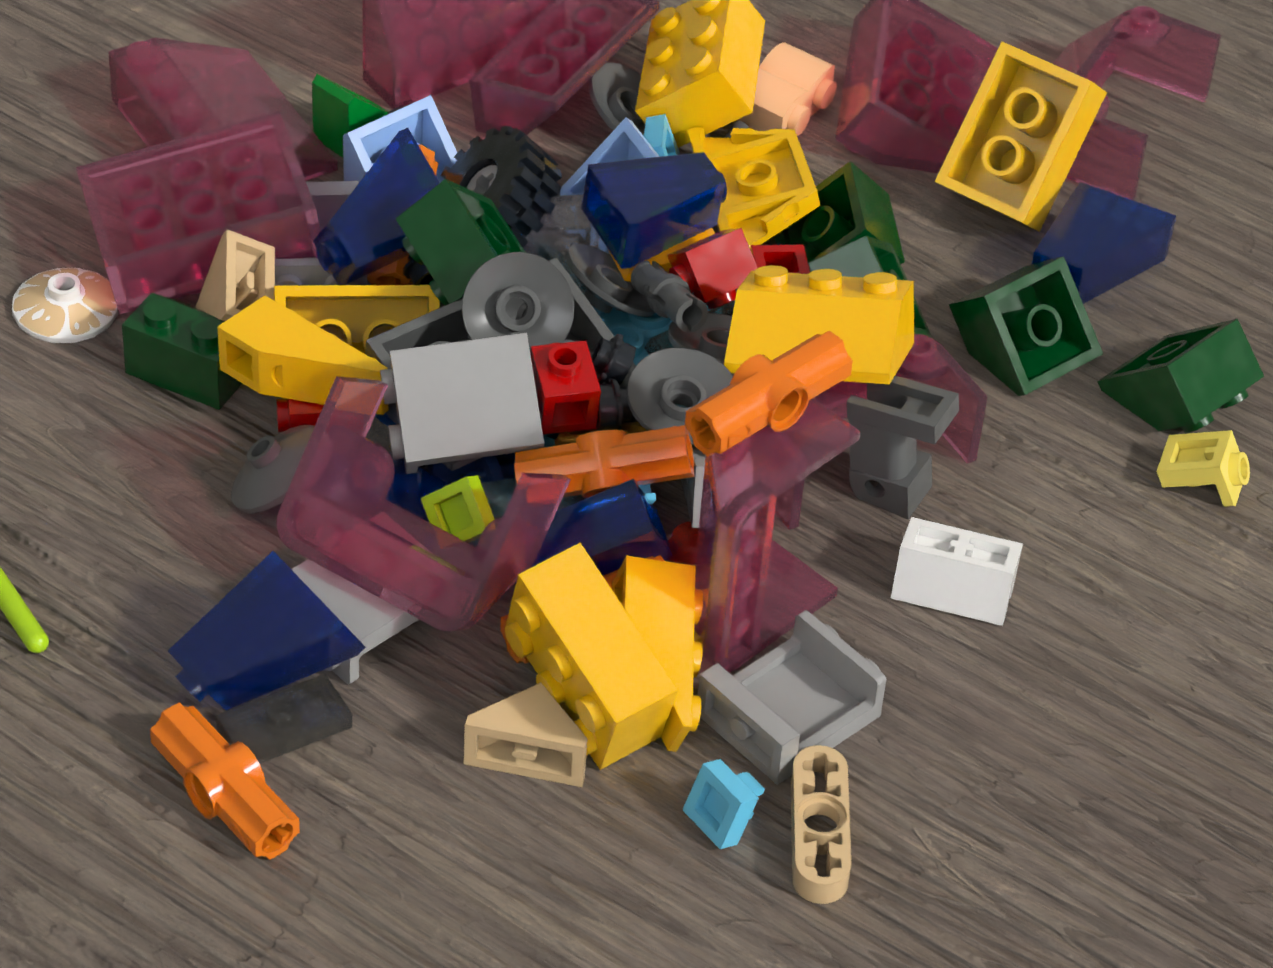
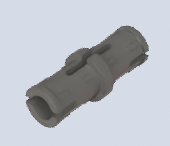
(669, 296)

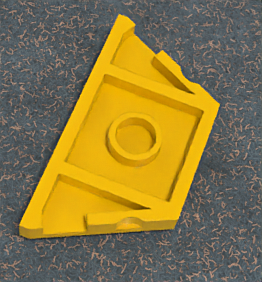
(763, 177)

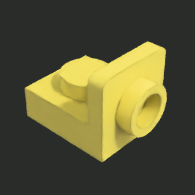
(1205, 460)

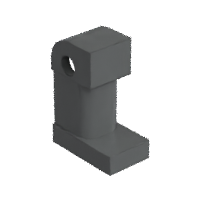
(887, 447)

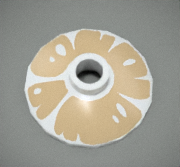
(64, 305)

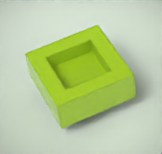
(460, 508)

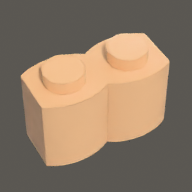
(790, 89)

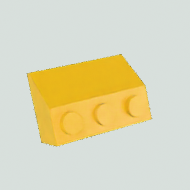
(784, 309)
(358, 310)

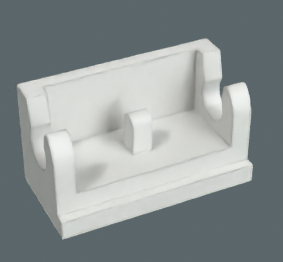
(956, 571)

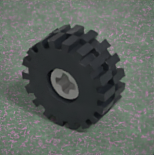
(512, 174)

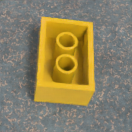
(701, 65)
(1021, 136)
(589, 655)

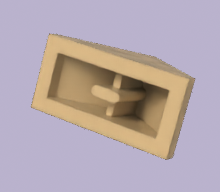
(237, 276)
(527, 738)

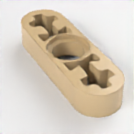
(808, 842)

